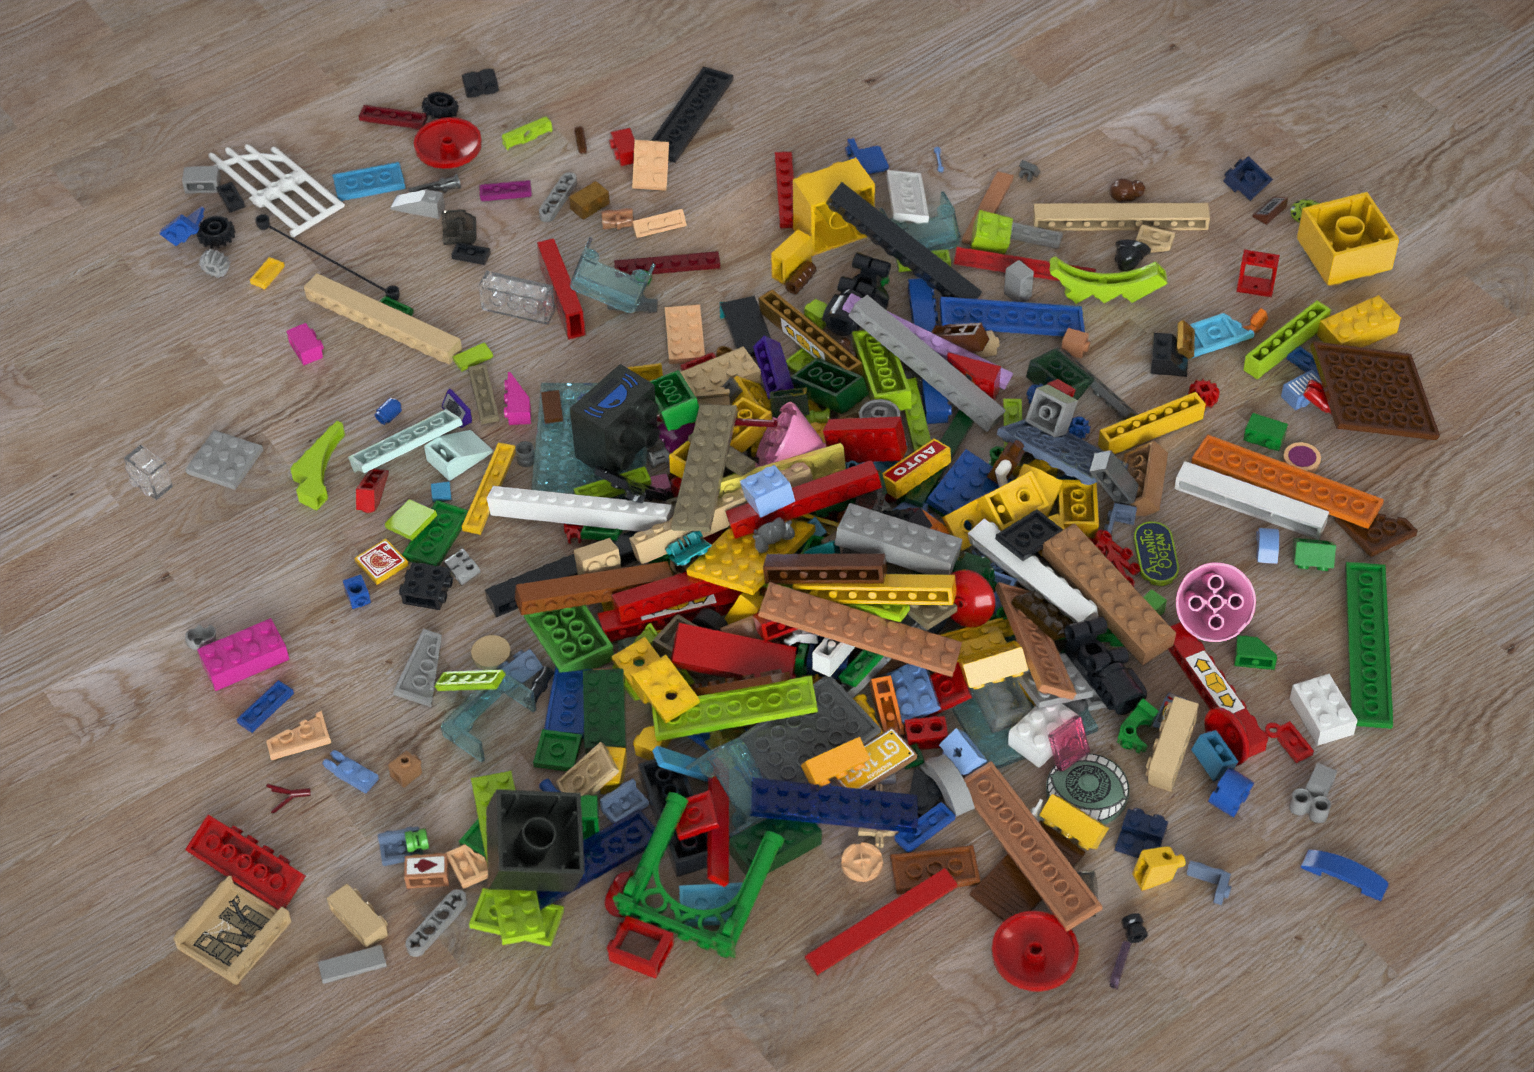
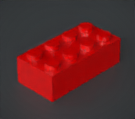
(868, 438)

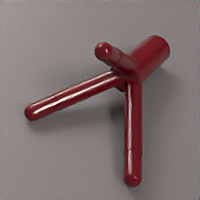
(293, 794)

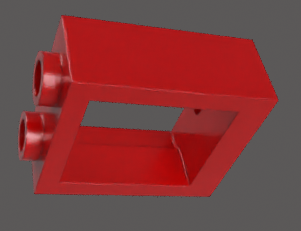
(1247, 283)
(650, 968)

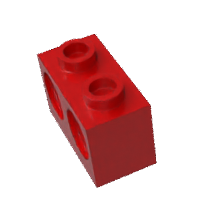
(926, 732)

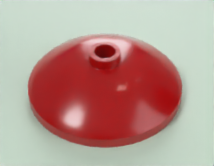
(976, 597)
(1230, 730)

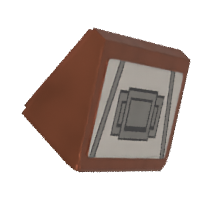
(1271, 209)

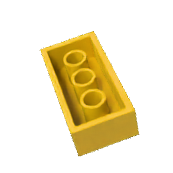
(1360, 324)

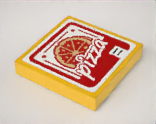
(381, 561)

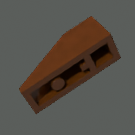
(967, 336)

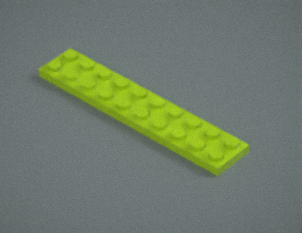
(515, 909)

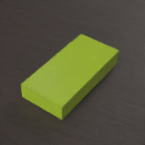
(473, 356)

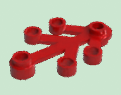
(1104, 541)

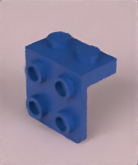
(870, 158)
(182, 227)

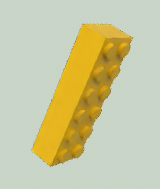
(741, 439)

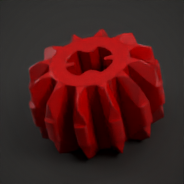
(1207, 392)

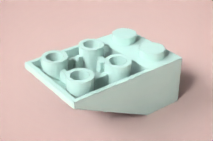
(456, 452)

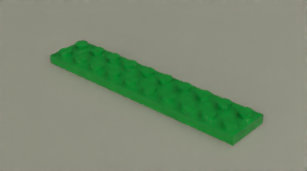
(1368, 645)

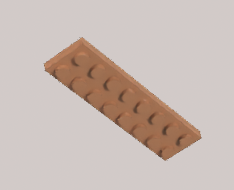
(1037, 647)

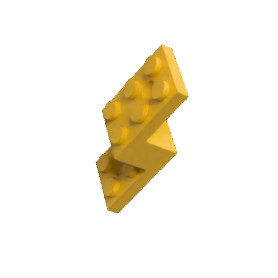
(998, 506)
(655, 680)

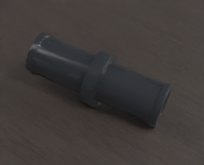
(540, 684)

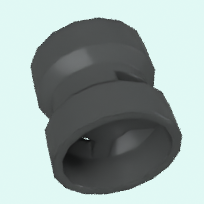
(525, 453)

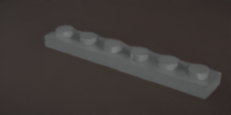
(1102, 390)

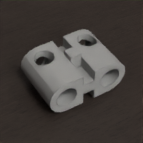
(462, 566)

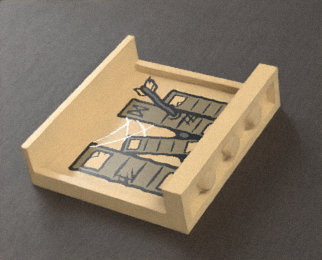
(231, 931)

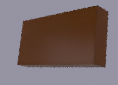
(552, 406)

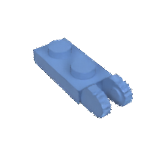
(351, 772)

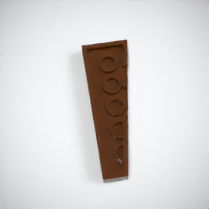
(732, 683)

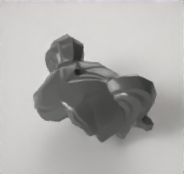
(772, 533)

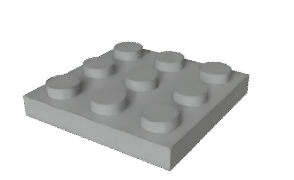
(224, 459)
(1044, 700)

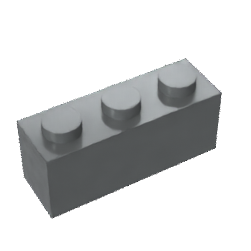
(1114, 478)

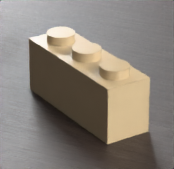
(357, 916)

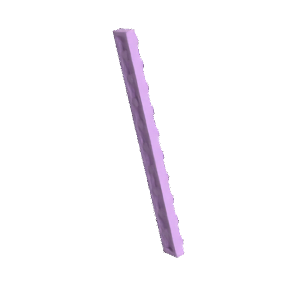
(937, 343)

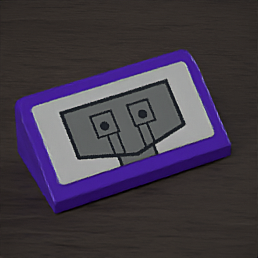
(458, 407)

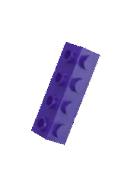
(772, 365)

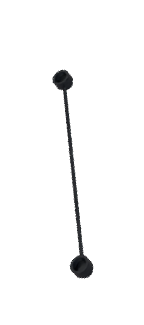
(263, 223)

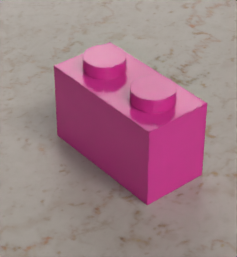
(305, 344)

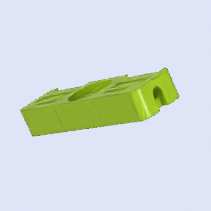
(517, 135)

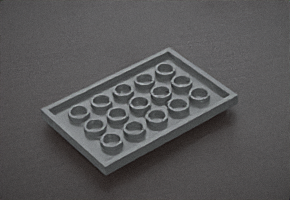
(788, 742)

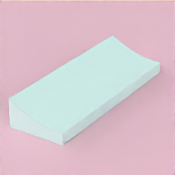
(404, 441)

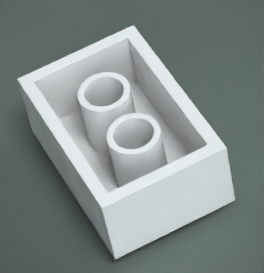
(1323, 709)
(1031, 733)

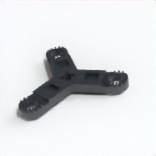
(633, 490)

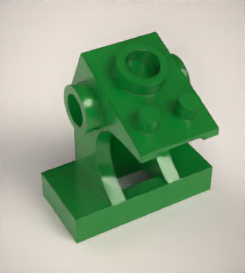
(1142, 715)

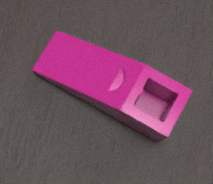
(518, 403)

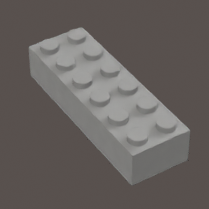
(899, 540)

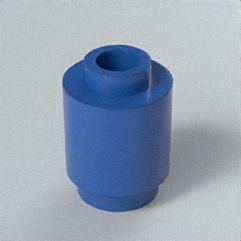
(388, 411)

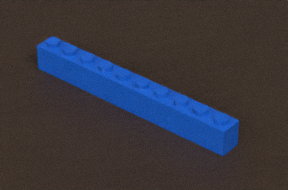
(923, 315)

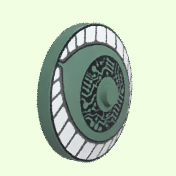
(1093, 786)

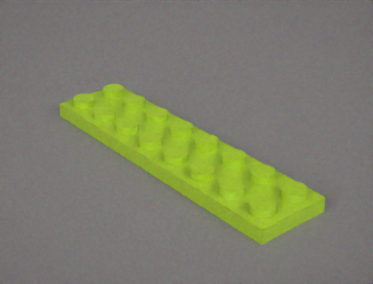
(741, 708)

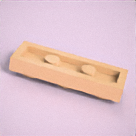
(659, 223)

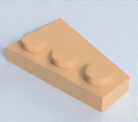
(302, 738)

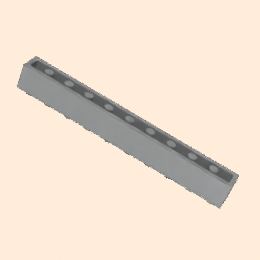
(927, 363)

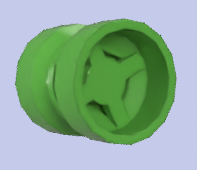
(416, 840)

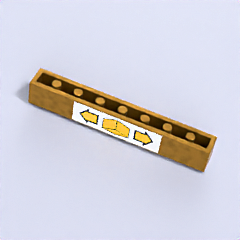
(806, 333)

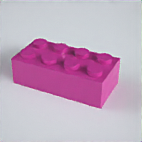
(243, 654)

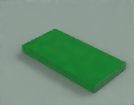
(438, 536)

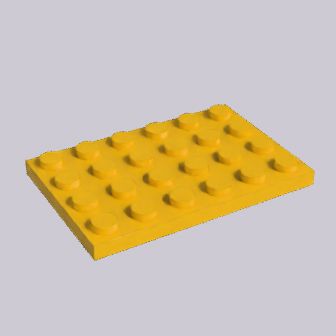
(738, 563)

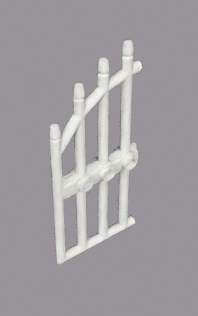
(277, 189)

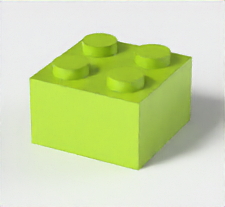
(991, 232)

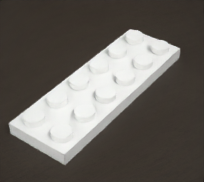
(907, 196)

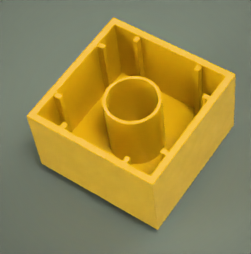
(813, 214)
(1347, 238)

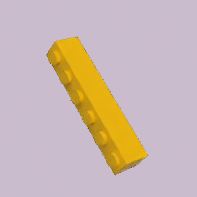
(1152, 424)

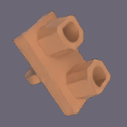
(617, 218)

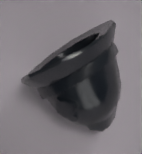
(1130, 253)

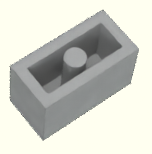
(201, 179)
(1018, 282)

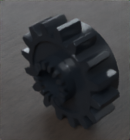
(440, 105)
(215, 231)

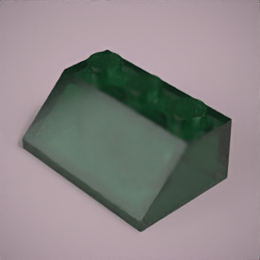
(1055, 366)

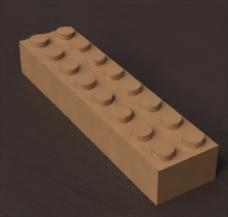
(1117, 600)

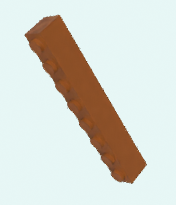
(585, 588)

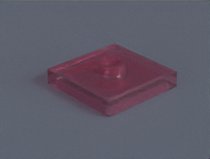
(1069, 743)

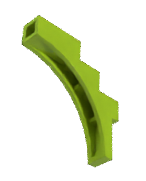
(1107, 286)

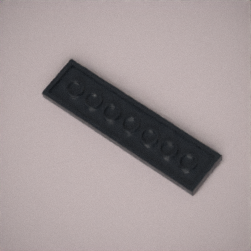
(692, 110)

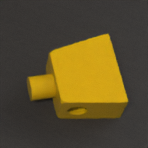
(1156, 867)

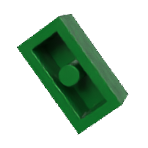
(1265, 432)

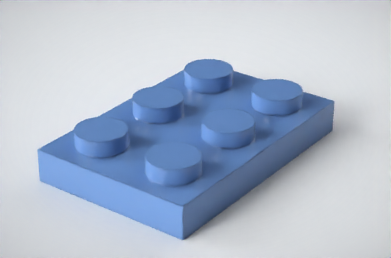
(914, 692)

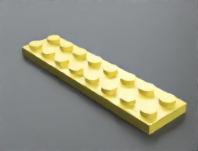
(821, 463)

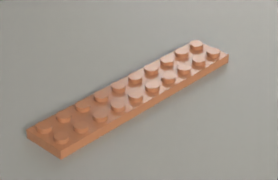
(860, 629)
(1031, 847)

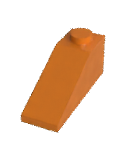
(886, 704)

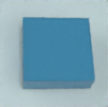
(441, 491)

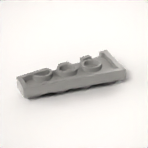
(420, 672)

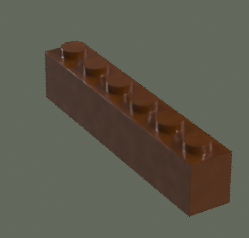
(824, 568)

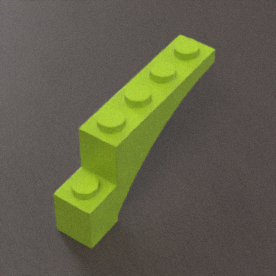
(311, 467)

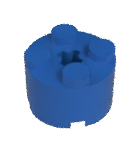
(1231, 792)

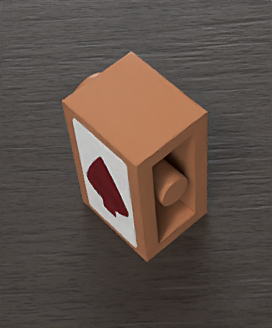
(426, 870)

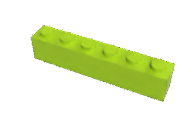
(1285, 340)

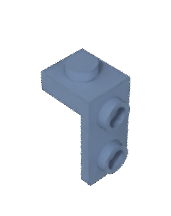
(1122, 514)
(1212, 875)

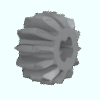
(214, 263)

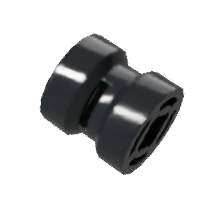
(1134, 926)

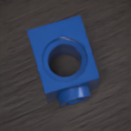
(356, 591)

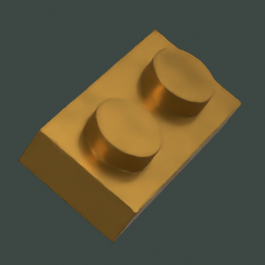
(1185, 339)

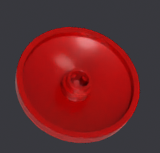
(447, 143)
(1034, 951)

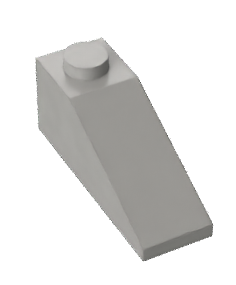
(422, 203)

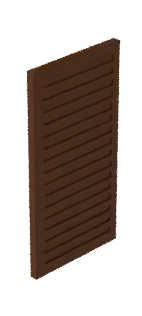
(1006, 888)

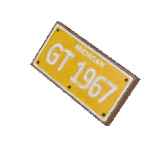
(887, 755)

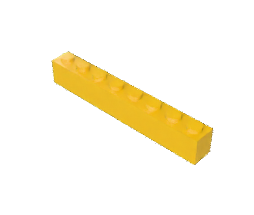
(896, 589)

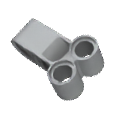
(1313, 797)

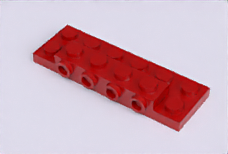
(246, 862)

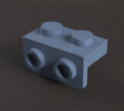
(523, 666)
(623, 801)
(394, 847)

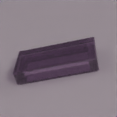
(1120, 964)

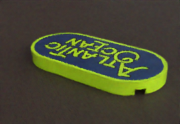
(1156, 553)

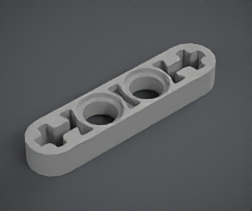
(559, 197)
(433, 921)

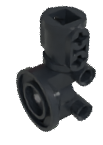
(862, 284)
(1103, 668)

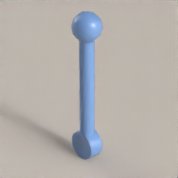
(937, 150)

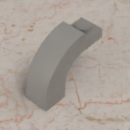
(950, 782)

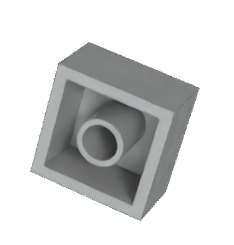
(1051, 410)

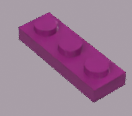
(505, 190)

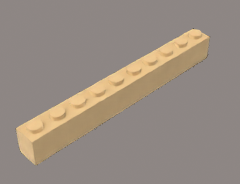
(1121, 216)
(383, 318)
(653, 542)

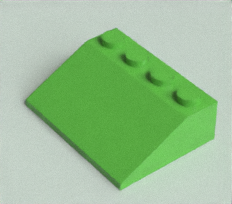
(571, 638)

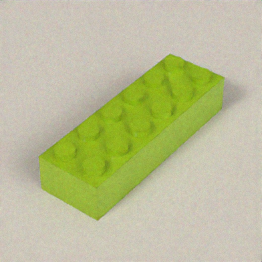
(881, 371)

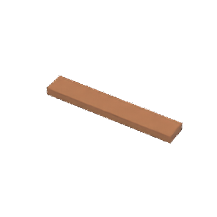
(991, 200)

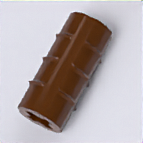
(800, 277)

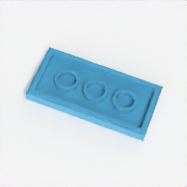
(368, 181)

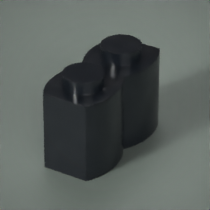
(480, 83)

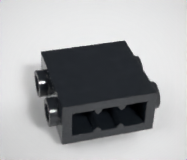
(426, 586)

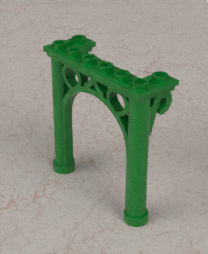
(727, 936)

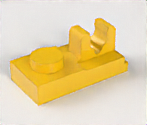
(649, 371)

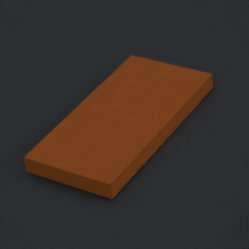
(915, 867)

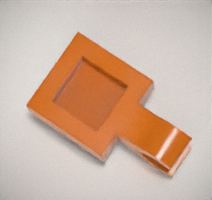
(1257, 321)

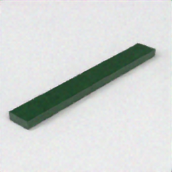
(952, 438)

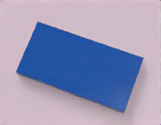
(566, 703)

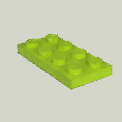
(485, 918)

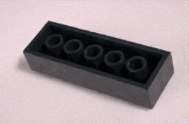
(685, 855)

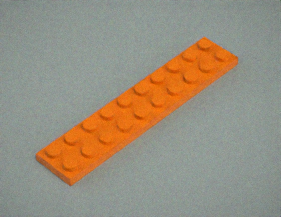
(1288, 480)

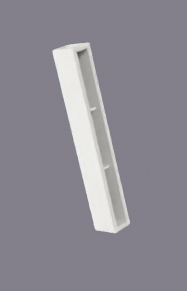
(1251, 500)
(1032, 574)

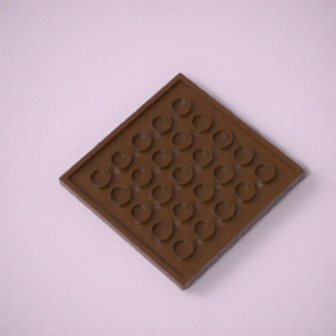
(1374, 391)

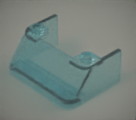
(939, 232)
(608, 283)
(462, 719)
(734, 770)

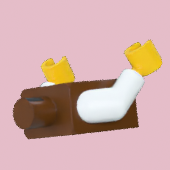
(1007, 463)

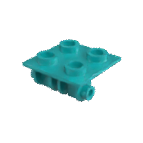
(697, 547)

